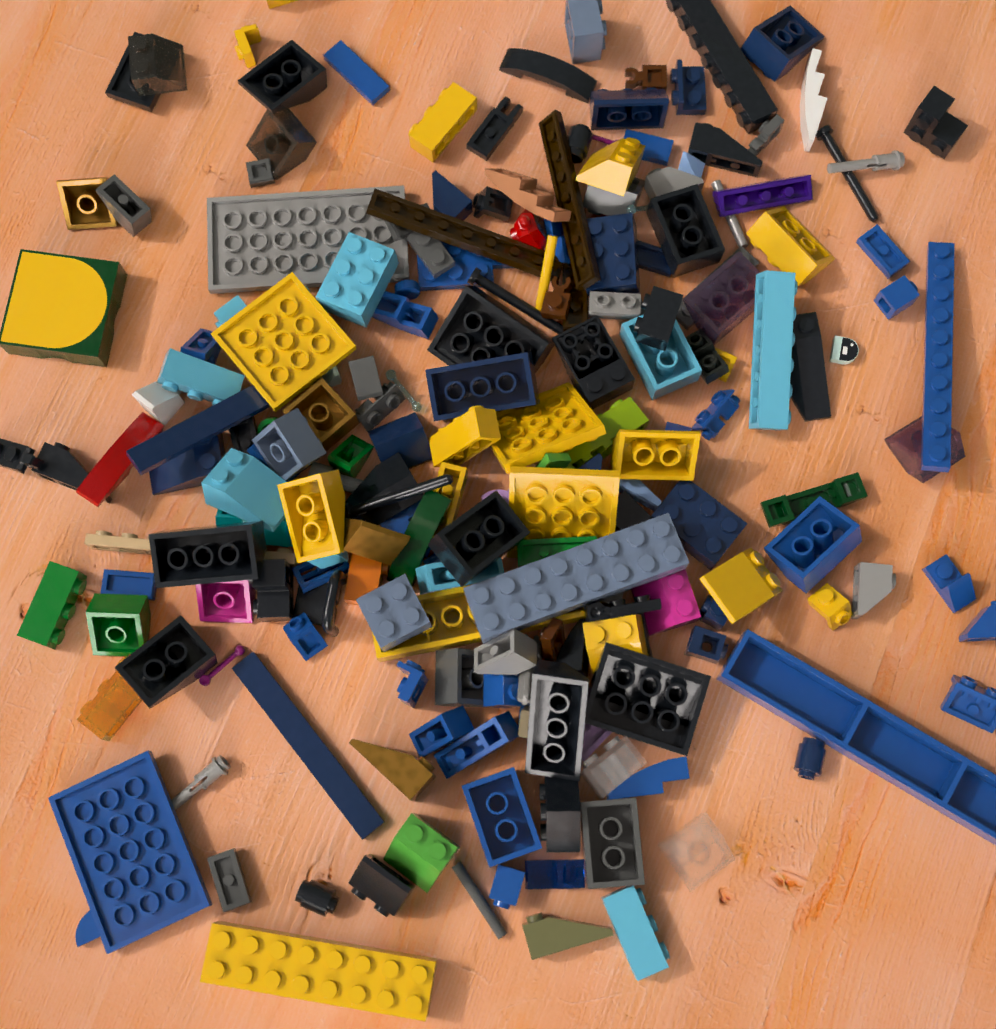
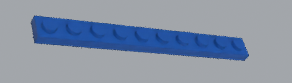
(938, 358)

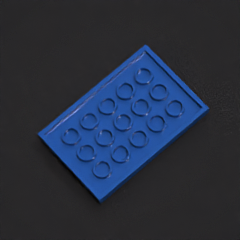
(129, 851)

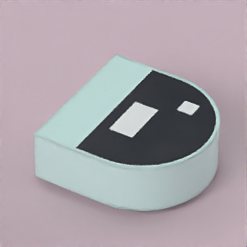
(843, 350)

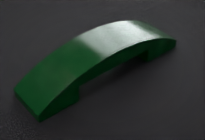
(838, 493)
(421, 530)

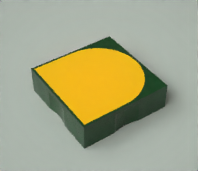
(63, 307)

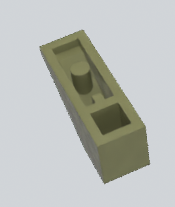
(556, 934)

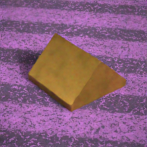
(83, 205)
(373, 541)

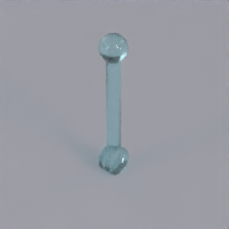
(633, 209)
(391, 375)

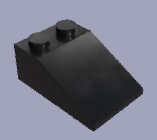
(285, 78)
(167, 663)

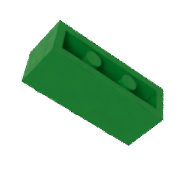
(52, 605)

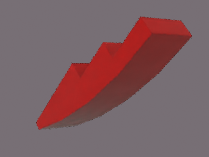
(115, 463)

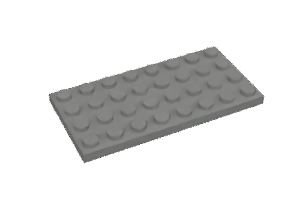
(268, 236)

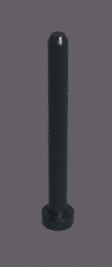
(825, 134)
(511, 299)
(420, 488)

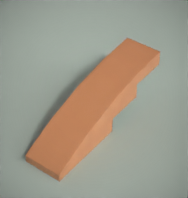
(524, 193)

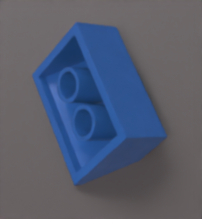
(814, 544)

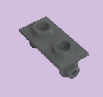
(372, 414)

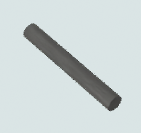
(479, 900)

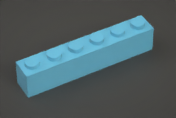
(772, 350)

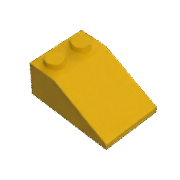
(315, 515)
(742, 584)
(619, 631)

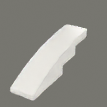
(811, 103)

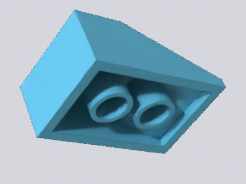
(245, 489)

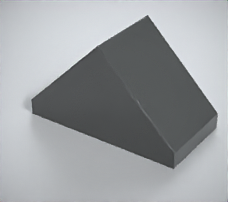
(365, 378)

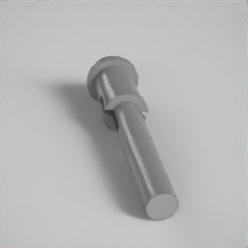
(876, 162)
(212, 771)

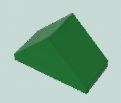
(350, 456)

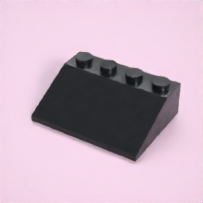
(485, 330)
(645, 698)

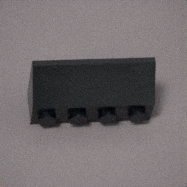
(208, 554)
(556, 721)

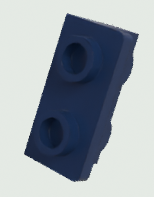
(689, 89)

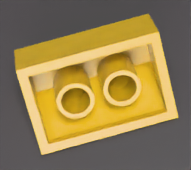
(613, 166)
(789, 245)
(655, 454)

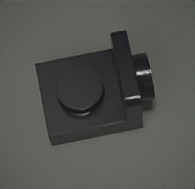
(492, 203)

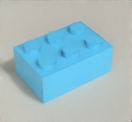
(357, 279)
(659, 369)

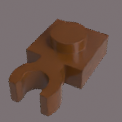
(650, 77)
(557, 303)

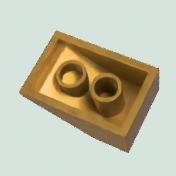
(401, 769)

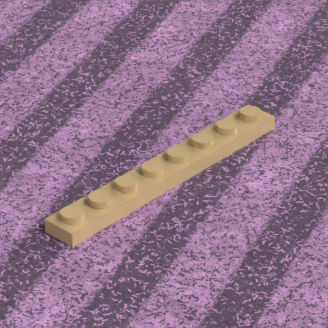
(132, 544)

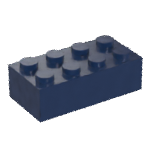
(491, 382)

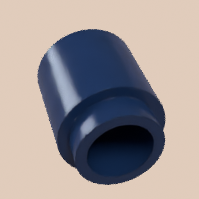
(810, 758)

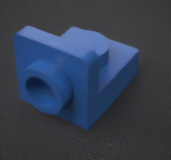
(304, 636)

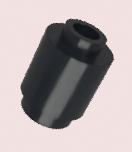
(579, 142)
(317, 897)

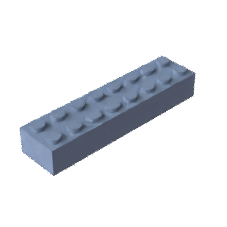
(576, 577)

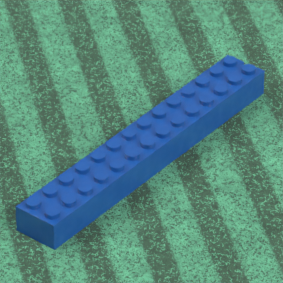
(863, 732)

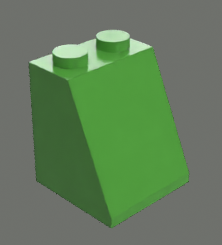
(420, 852)

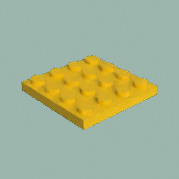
(283, 341)
(548, 427)
(564, 501)

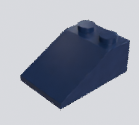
(781, 43)
(188, 468)

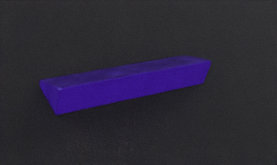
(763, 195)

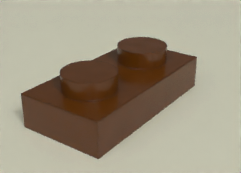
(552, 639)

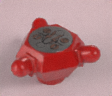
(530, 230)

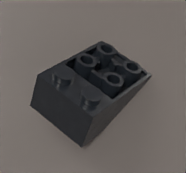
(593, 362)

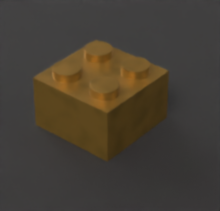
(325, 412)

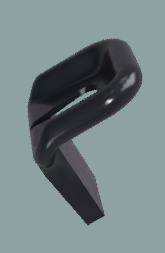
(321, 602)

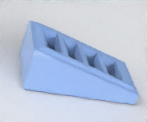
(640, 493)

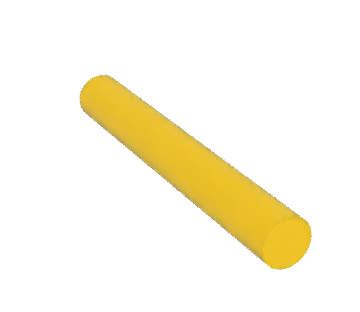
(546, 270)

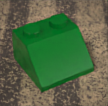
(118, 623)

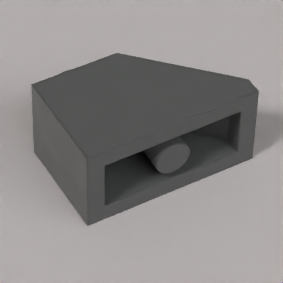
(124, 205)

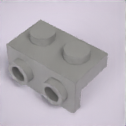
(614, 305)

